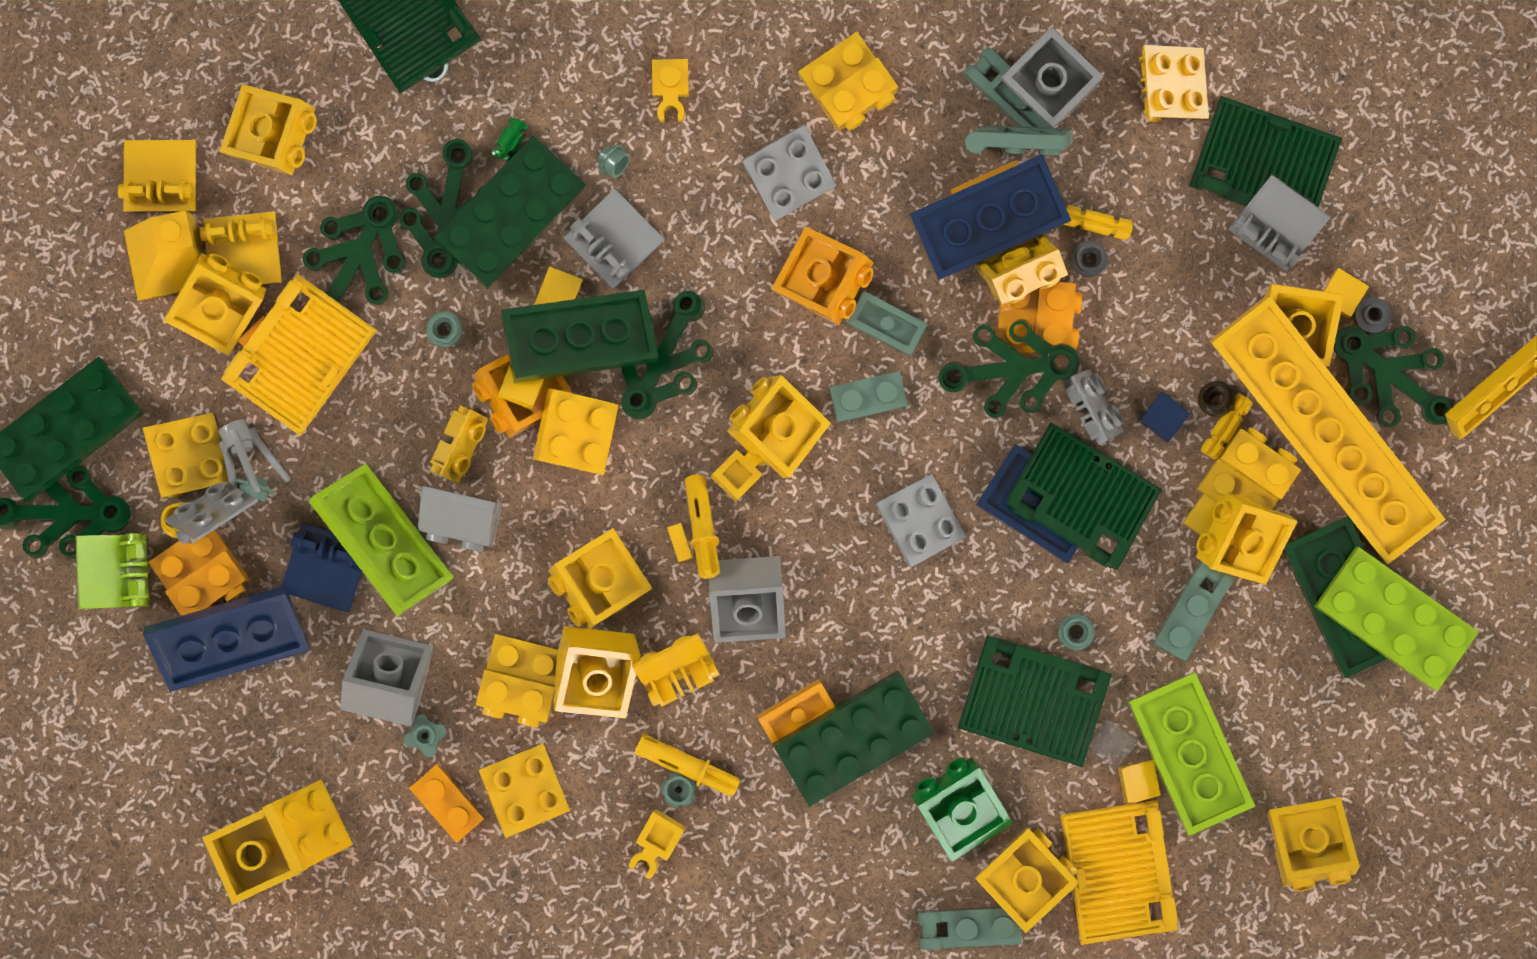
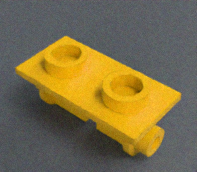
(454, 459)

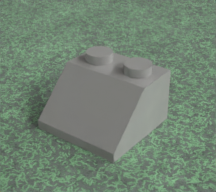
(1052, 78)
(458, 517)
(747, 600)
(386, 677)

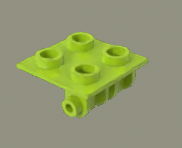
(112, 571)

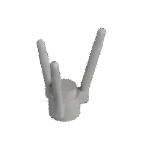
(238, 439)

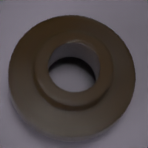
(1209, 391)

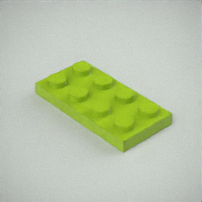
(381, 539)
(1396, 619)
(1191, 754)

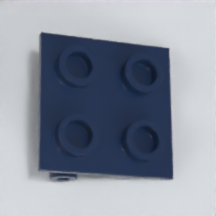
(321, 569)

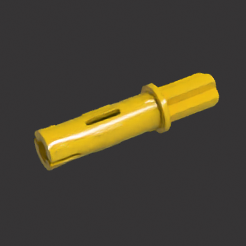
(704, 540)
(687, 765)

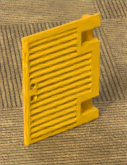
(299, 355)
(1119, 872)

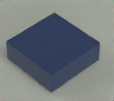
(1164, 417)

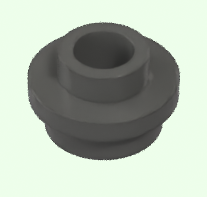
(1097, 251)
(1362, 319)

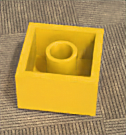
(248, 857)

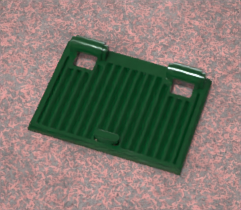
(411, 35)
(1252, 150)
(1083, 496)
(1034, 701)

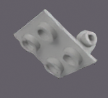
(788, 172)
(1279, 223)
(613, 238)
(1106, 418)
(209, 511)
(920, 520)

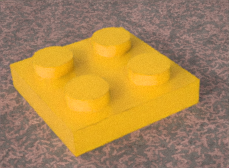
(575, 431)
(307, 826)

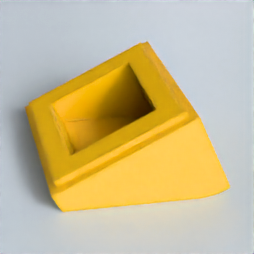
(1138, 781)

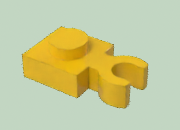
(670, 82)
(738, 474)
(658, 839)

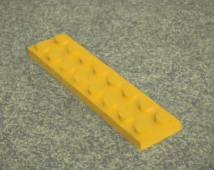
(1327, 429)

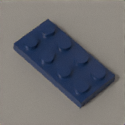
(990, 217)
(226, 638)

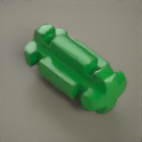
(509, 139)

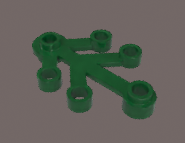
(440, 214)
(359, 251)
(666, 363)
(1015, 368)
(1388, 372)
(67, 515)

